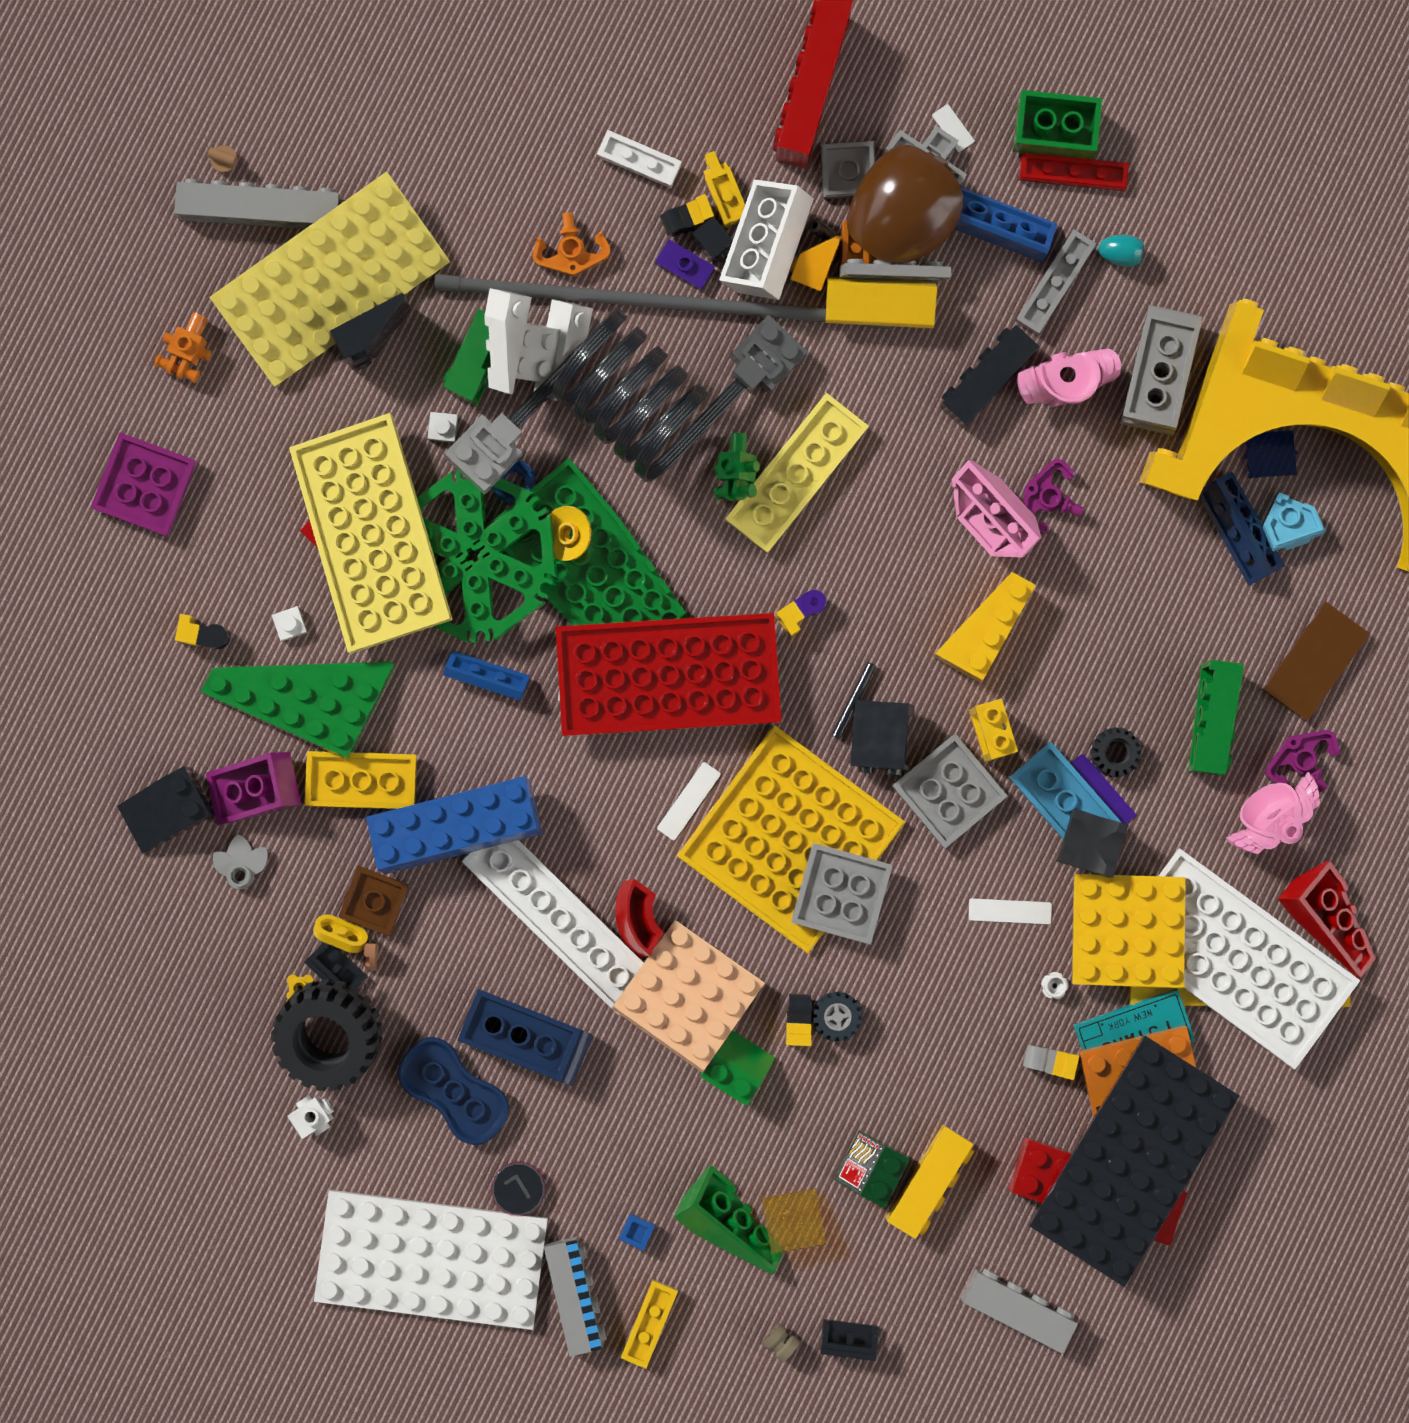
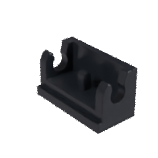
(332, 964)
(849, 1339)

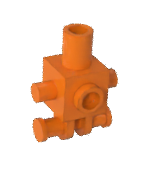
(185, 346)

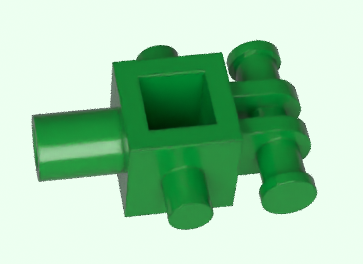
(736, 471)

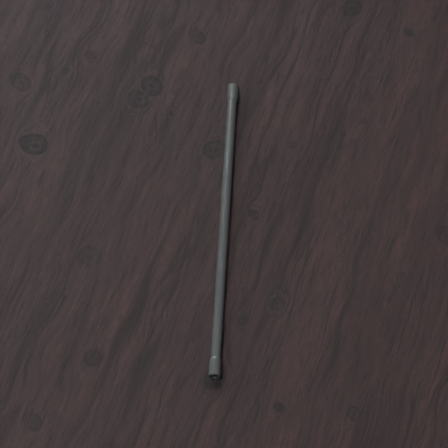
(458, 284)

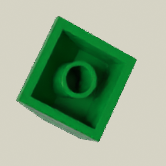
(738, 1068)

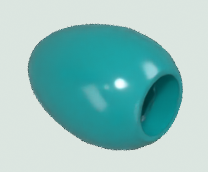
(1122, 250)

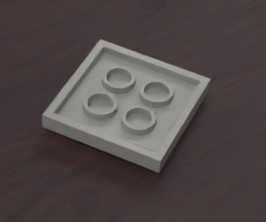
(949, 791)
(841, 893)

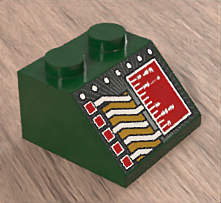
(872, 1169)

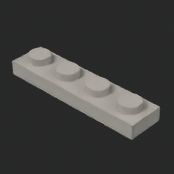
(905, 271)
(1055, 282)

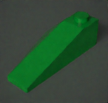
(721, 1218)

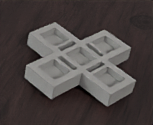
(938, 143)

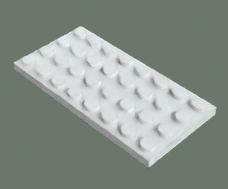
(1255, 966)
(430, 1259)

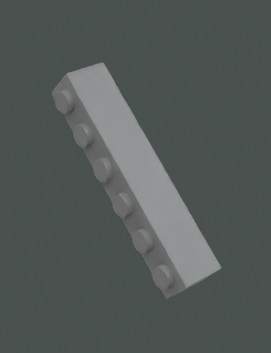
(252, 204)

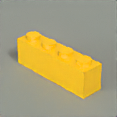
(929, 1181)

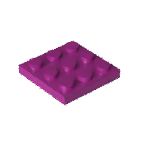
(143, 484)

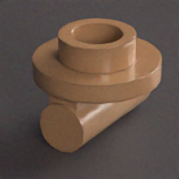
(222, 158)

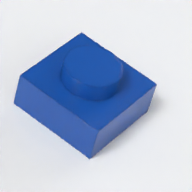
(636, 1231)

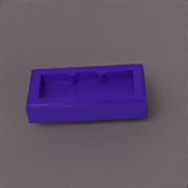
(684, 265)

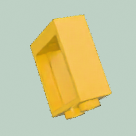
(989, 729)

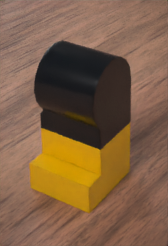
(687, 217)
(209, 636)
(799, 1020)

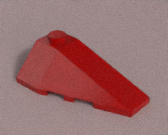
(1324, 910)

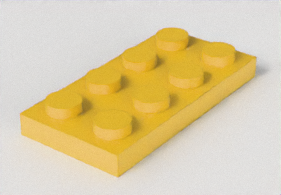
(360, 781)

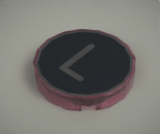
(518, 1188)

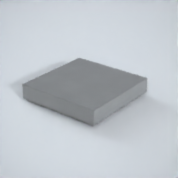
(845, 167)

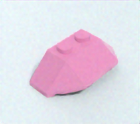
(993, 512)

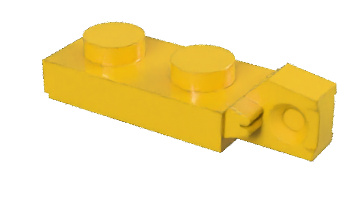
(723, 190)

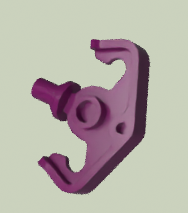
(1043, 495)
(1300, 755)

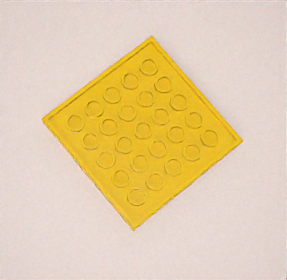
(765, 825)

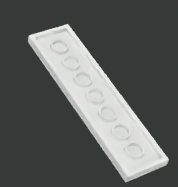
(557, 917)

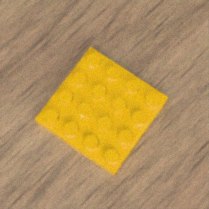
(1128, 931)

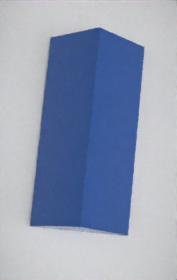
(1005, 226)

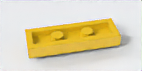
(649, 1323)

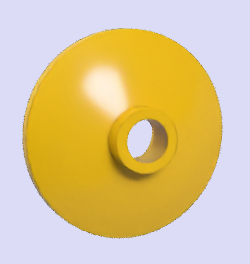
(567, 519)

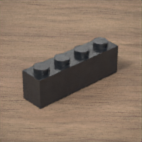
(989, 376)

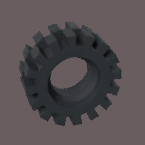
(1132, 746)

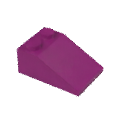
(253, 788)

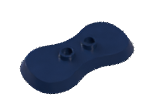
(469, 1105)

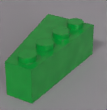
(1215, 717)

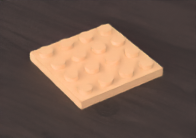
(688, 996)

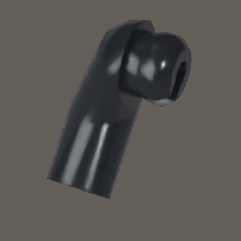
(822, 231)

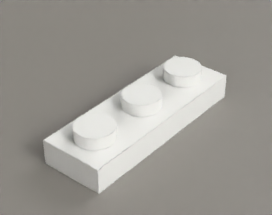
(639, 159)

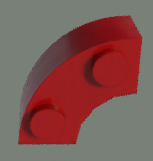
(636, 918)

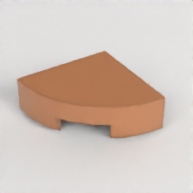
(371, 955)

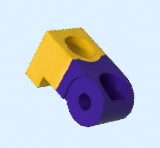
(807, 605)

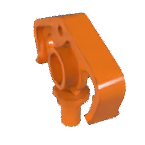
(571, 255)

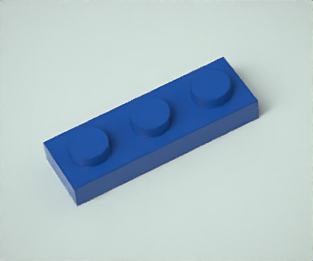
(486, 675)

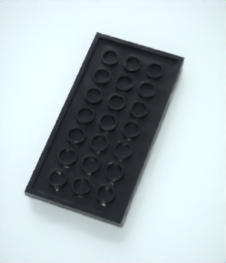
(1133, 1161)

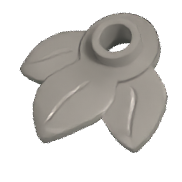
(238, 858)

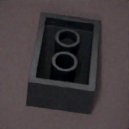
(368, 333)
(166, 809)

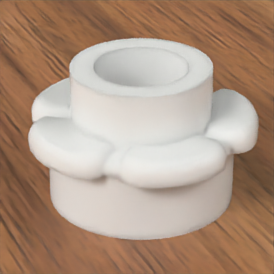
(1059, 991)

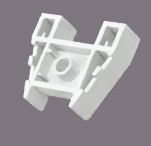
(530, 349)

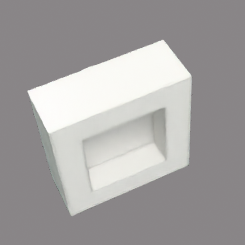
(442, 427)
(289, 623)

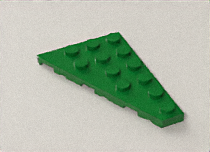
(310, 701)

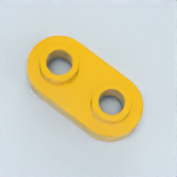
(340, 933)

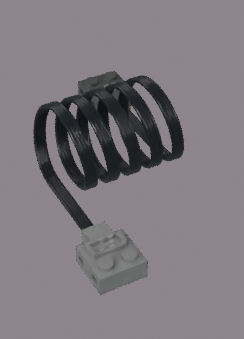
(762, 360)

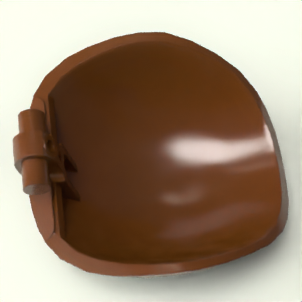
(905, 205)

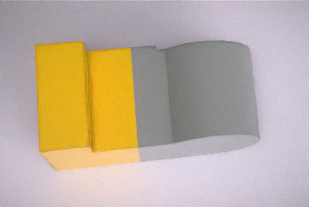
(1051, 1061)

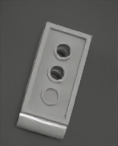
(1164, 346)

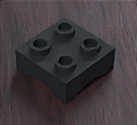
(1092, 843)

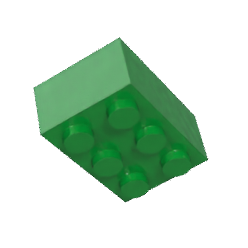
(1057, 124)

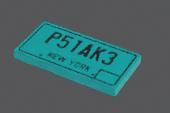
(1134, 1020)

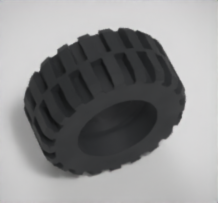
(304, 1058)

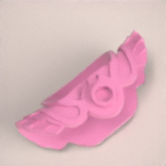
(1092, 371)
(1276, 815)

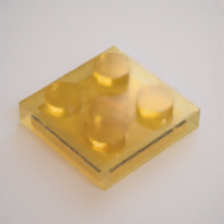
(793, 1221)

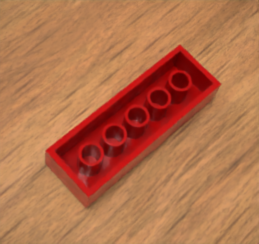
(813, 81)
(1041, 1164)

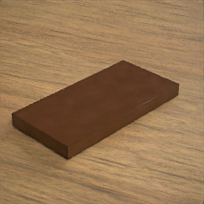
(1316, 661)

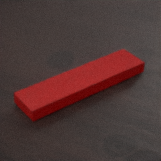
(1073, 171)

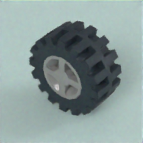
(847, 1023)

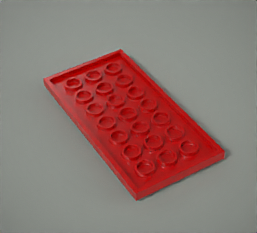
(668, 674)

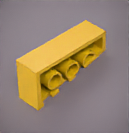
(985, 631)

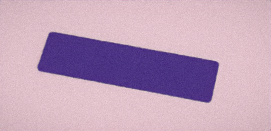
(1103, 789)

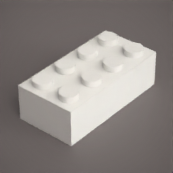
(766, 239)

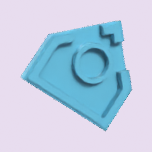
(1291, 523)

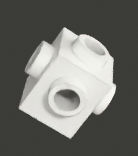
(305, 1123)

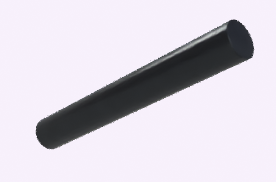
(856, 694)

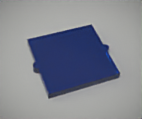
(1271, 455)

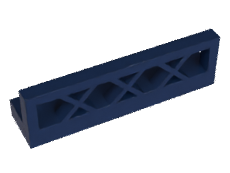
(1238, 530)

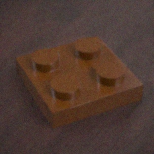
(374, 900)

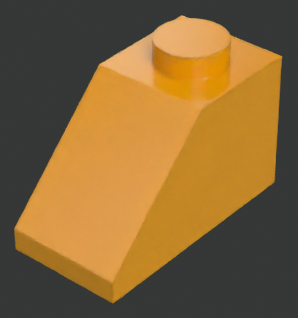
(814, 263)

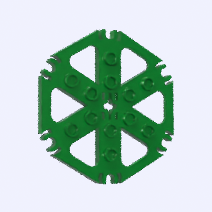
(492, 562)

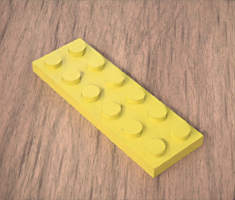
(797, 472)

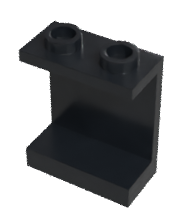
(880, 736)

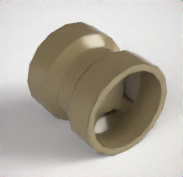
(780, 1342)

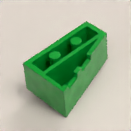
(470, 370)

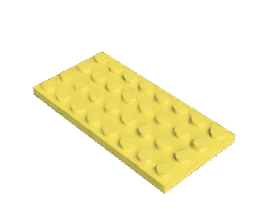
(328, 275)
(370, 533)

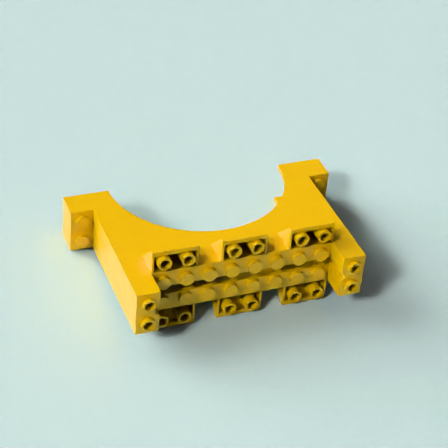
(1264, 387)

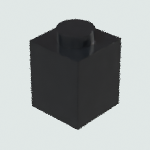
(713, 241)

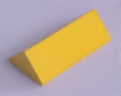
(881, 302)

